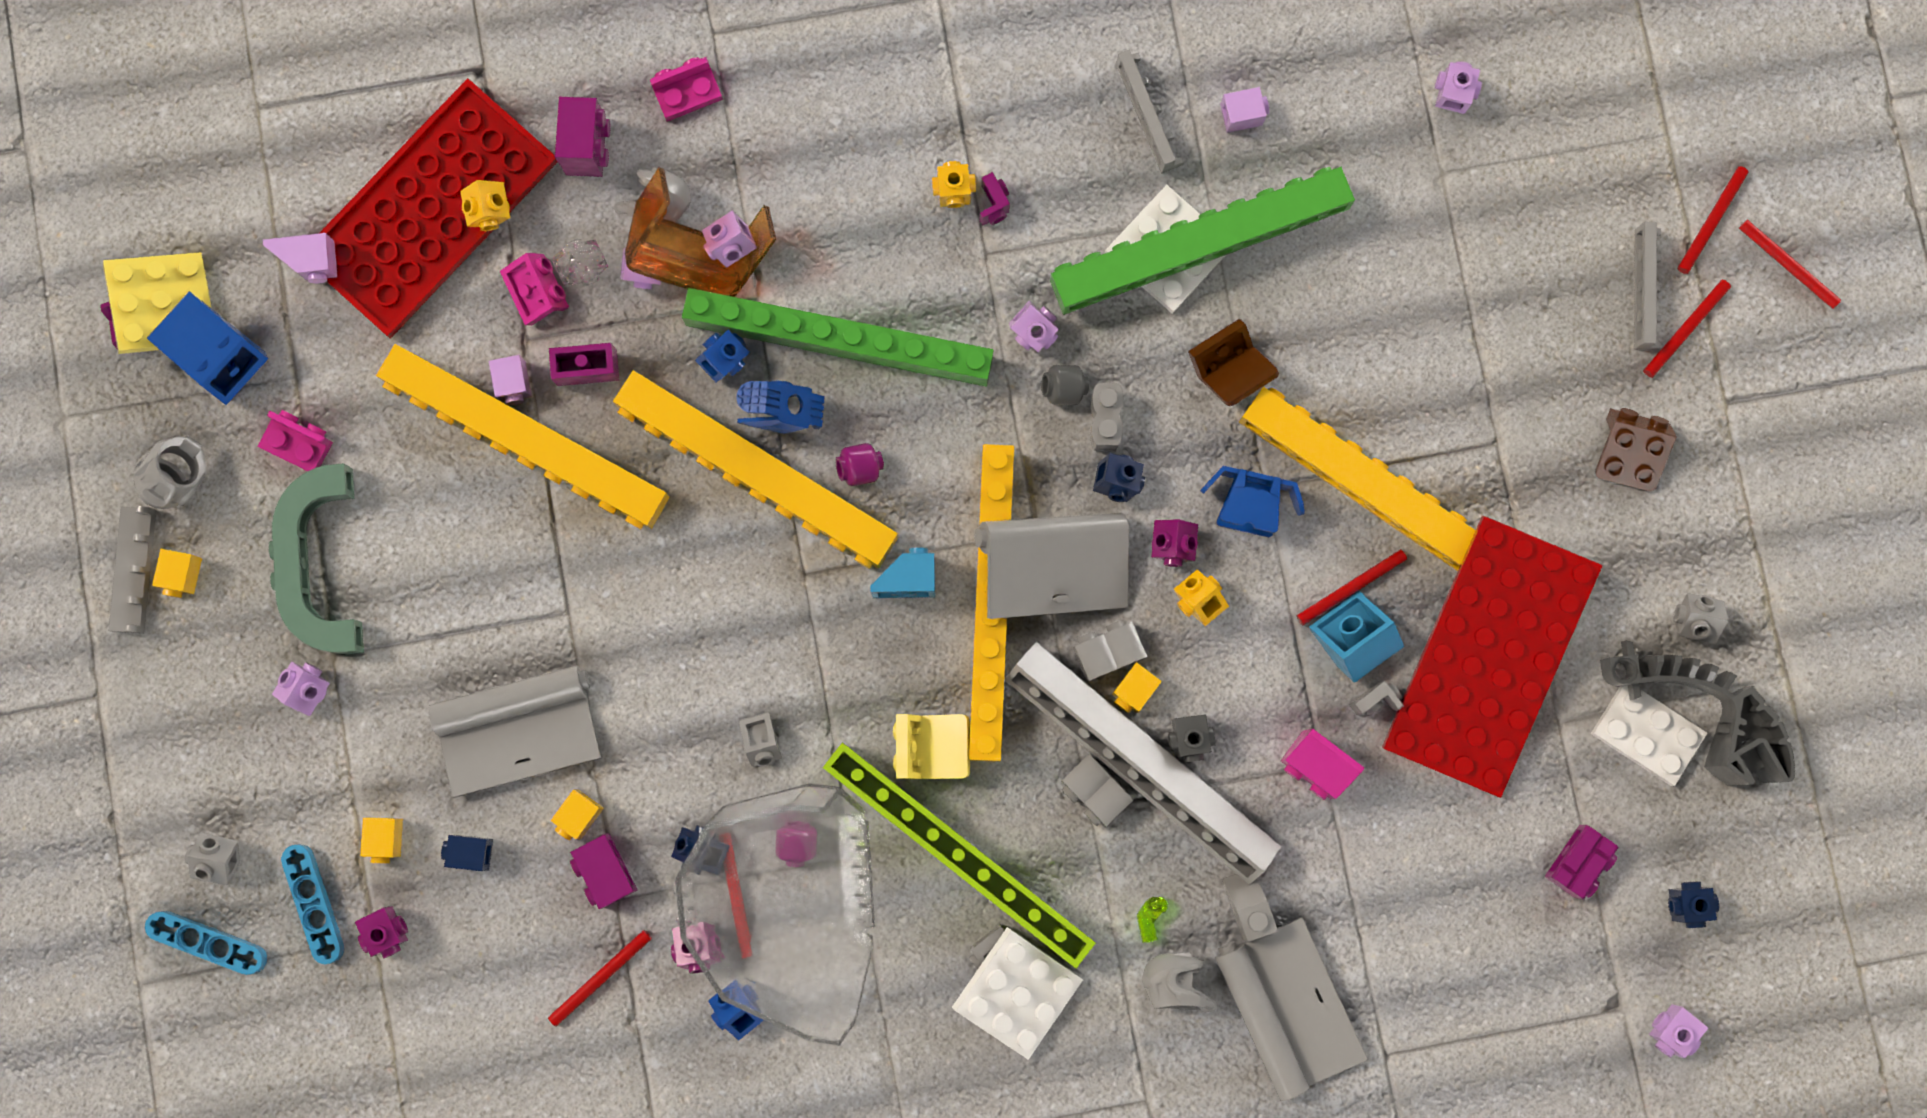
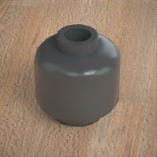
(1064, 385)

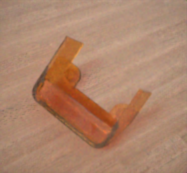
(677, 252)

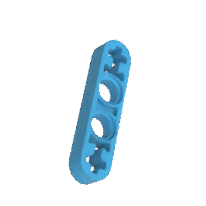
(318, 901)
(207, 939)

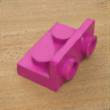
(685, 88)
(534, 287)
(294, 442)

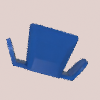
(772, 399)
(1254, 501)

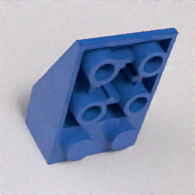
(208, 348)

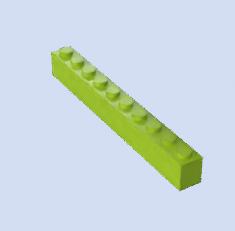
(959, 855)

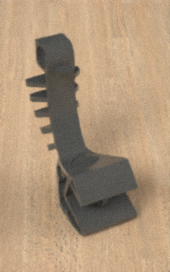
(1748, 731)

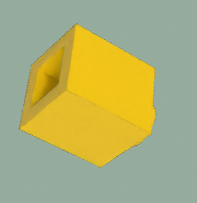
(176, 573)
(1135, 689)
(576, 815)
(381, 839)

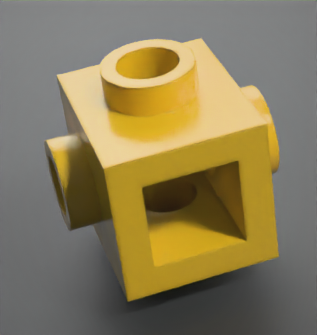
(953, 194)
(485, 204)
(1201, 597)

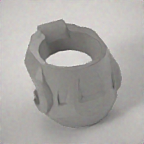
(678, 192)
(161, 482)
(1169, 983)

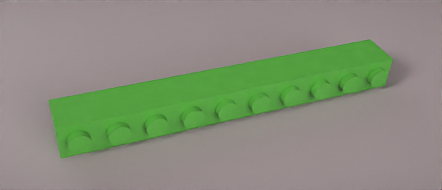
(1201, 240)
(838, 337)

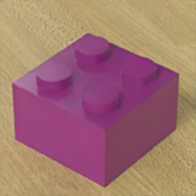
(581, 136)

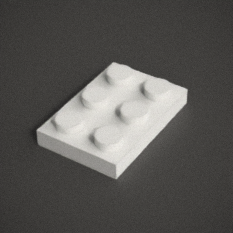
(1649, 734)

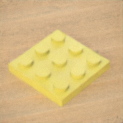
(146, 291)

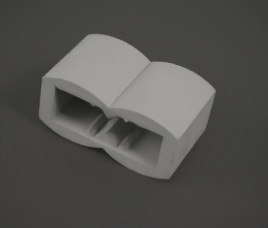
(1107, 424)
(1109, 651)
(1096, 790)

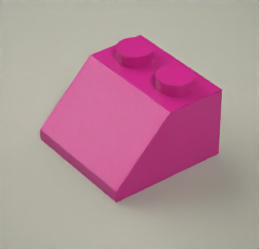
(1320, 764)

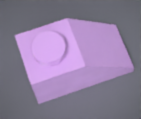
(308, 255)

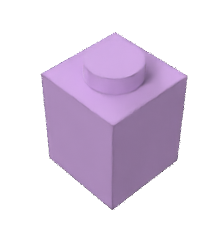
(1244, 109)
(510, 379)

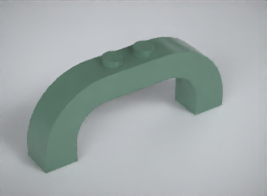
(291, 564)

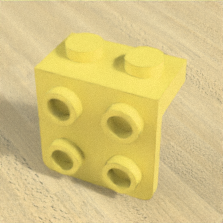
(931, 746)

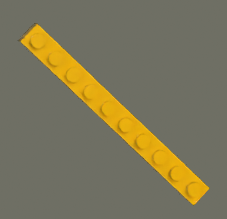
(522, 436)
(756, 470)
(1359, 477)
(990, 633)

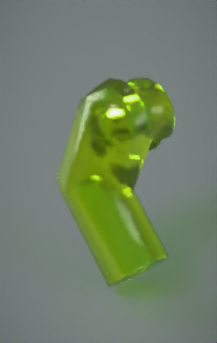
(1148, 915)

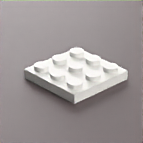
(1159, 215)
(1017, 993)

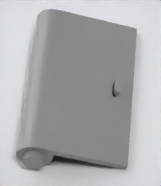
(1055, 556)
(519, 721)
(1279, 996)

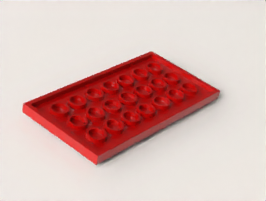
(408, 220)
(1492, 656)

